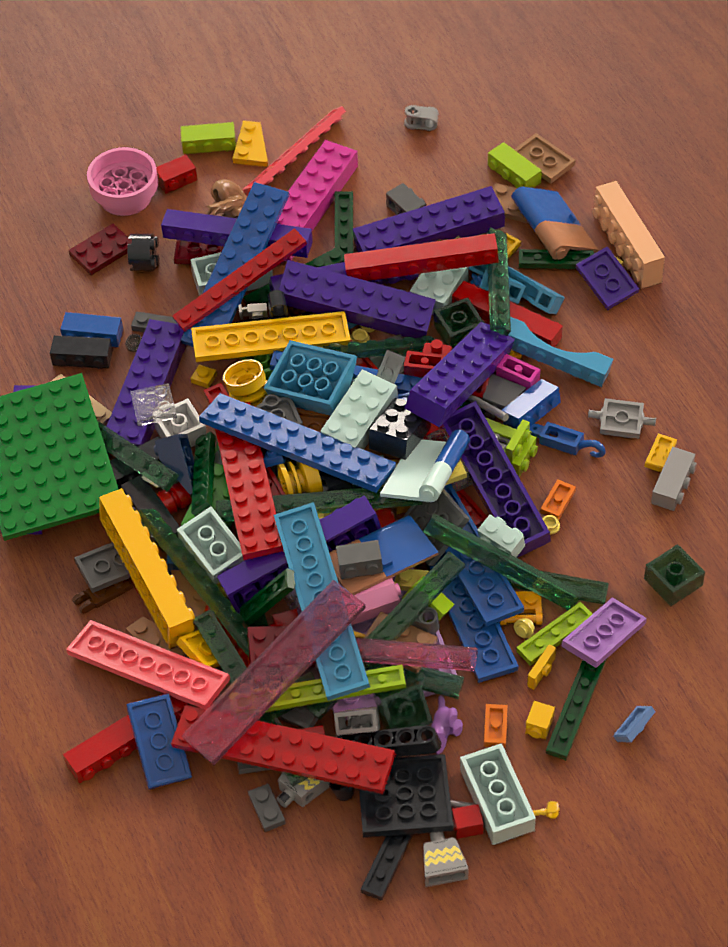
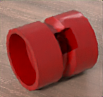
(175, 498)

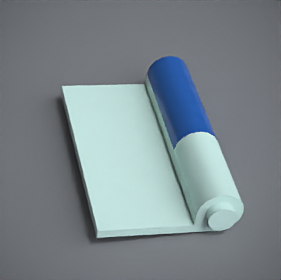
(426, 469)

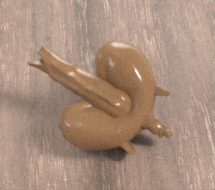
(228, 199)

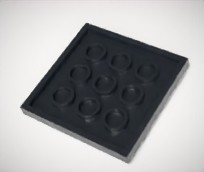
(412, 801)

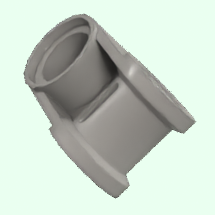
(423, 117)

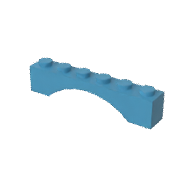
(534, 292)
(587, 366)

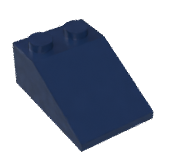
(177, 455)

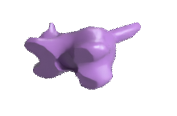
(446, 723)

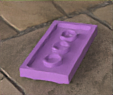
(603, 632)

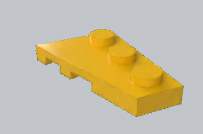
(250, 145)

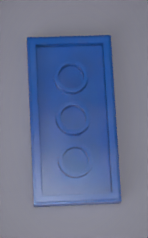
(153, 730)

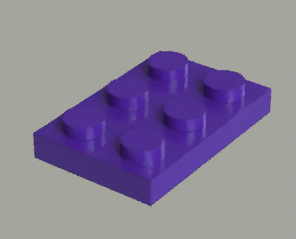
(607, 278)

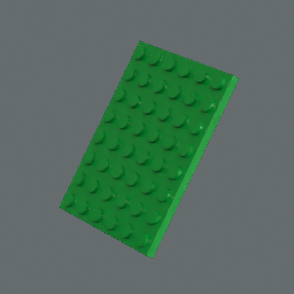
(50, 457)

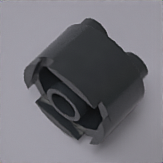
(143, 252)

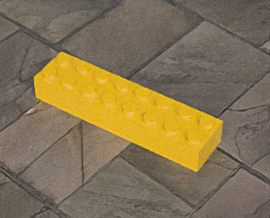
(145, 567)

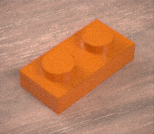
(558, 499)
(495, 725)

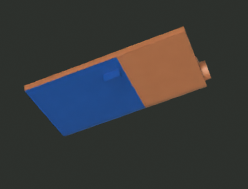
(552, 221)
(401, 548)

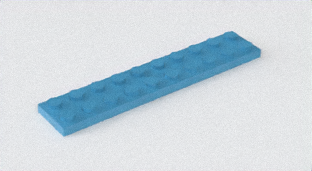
(313, 569)

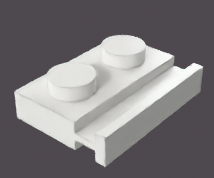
(253, 311)

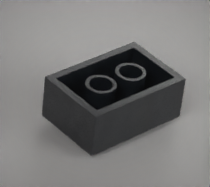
(397, 430)

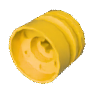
(246, 381)
(299, 480)

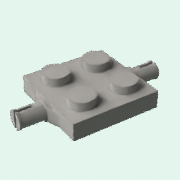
(621, 418)

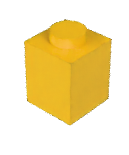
(539, 720)

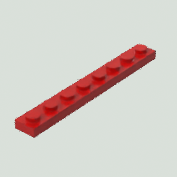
(239, 280)

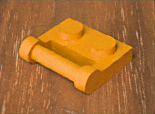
(532, 604)

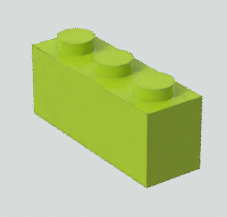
(208, 138)
(514, 167)

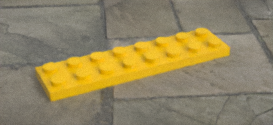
(268, 336)

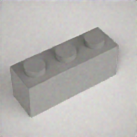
(674, 479)

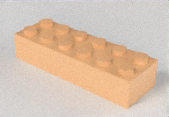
(628, 235)

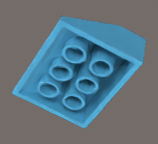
(312, 377)

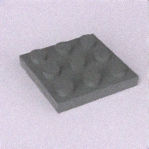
(443, 507)

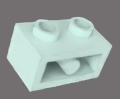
(502, 536)

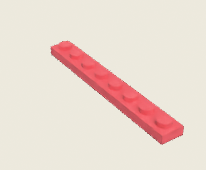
(298, 147)

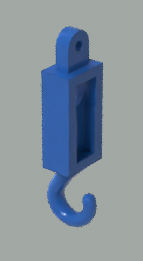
(567, 440)

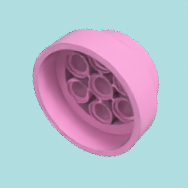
(123, 180)

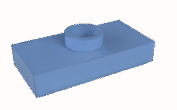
(634, 724)

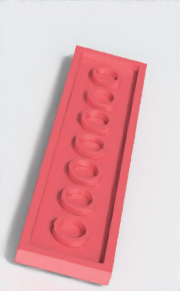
(148, 665)

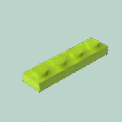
(553, 633)

